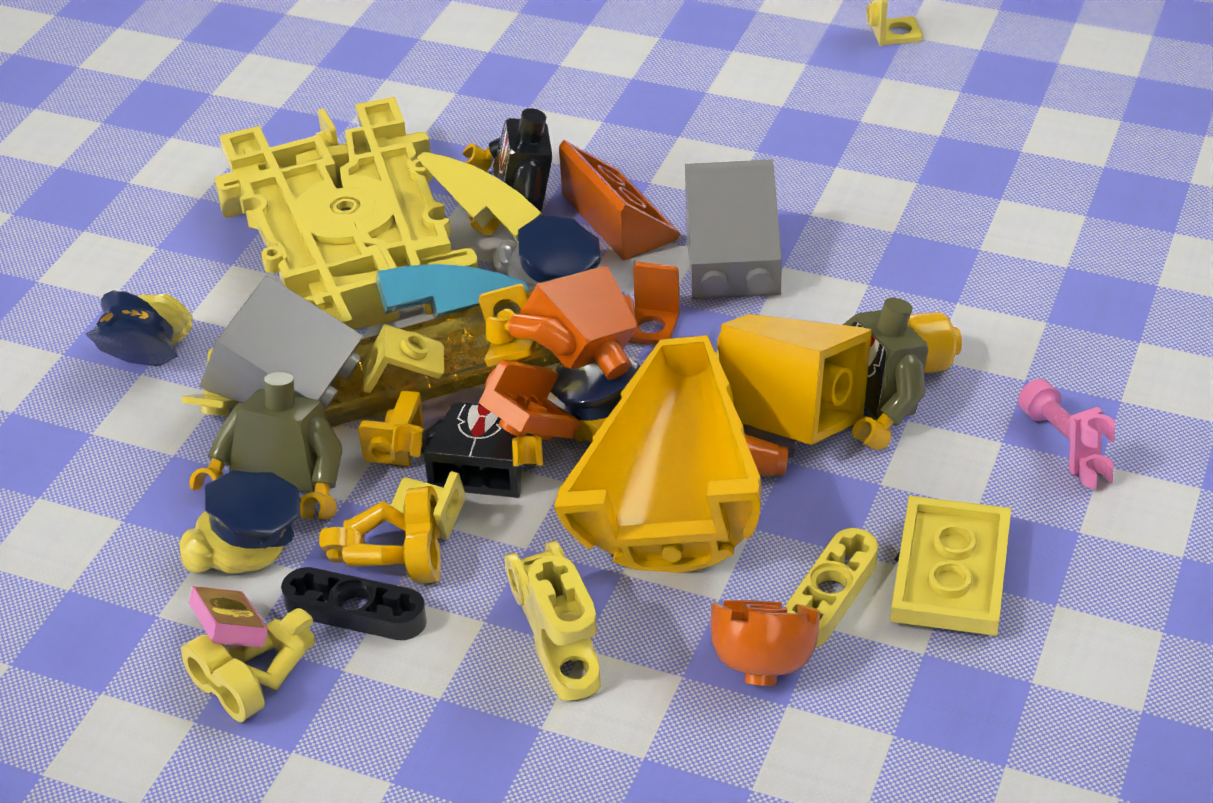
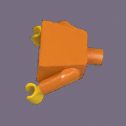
(576, 318)

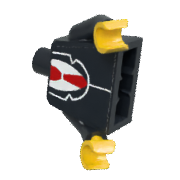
(520, 159)
(474, 447)

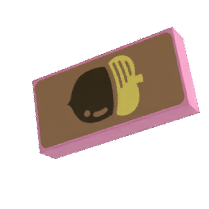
(228, 617)

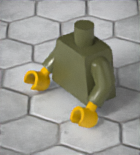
(280, 436)

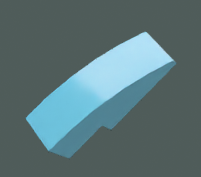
(443, 286)

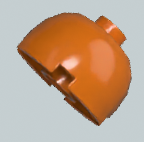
(763, 638)

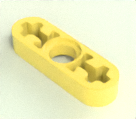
(832, 567)

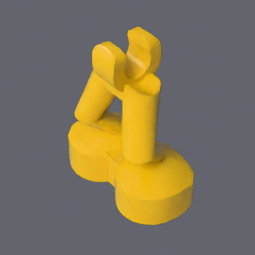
(420, 548)

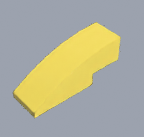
(481, 193)

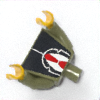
(894, 371)

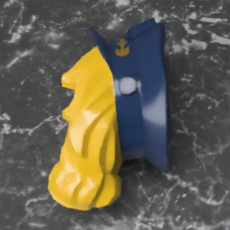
(589, 395)

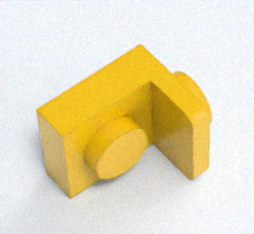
(377, 436)

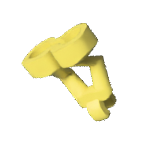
(236, 684)

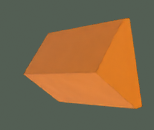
(612, 204)

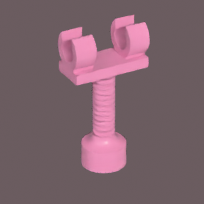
(1083, 429)

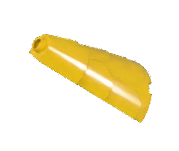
(667, 468)

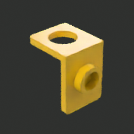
(518, 348)

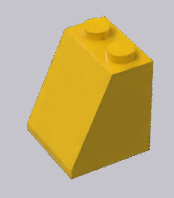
(795, 374)

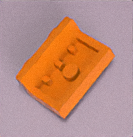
(519, 398)

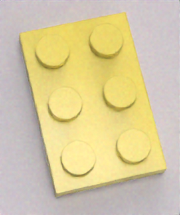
(951, 565)

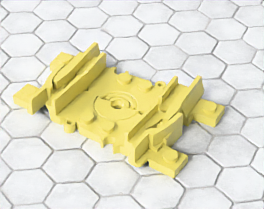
(341, 210)

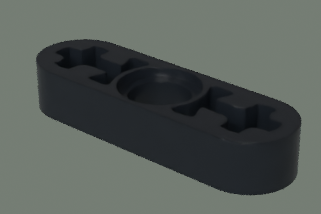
(389, 610)

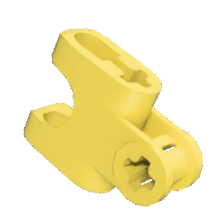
(559, 616)

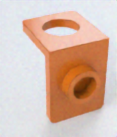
(655, 300)

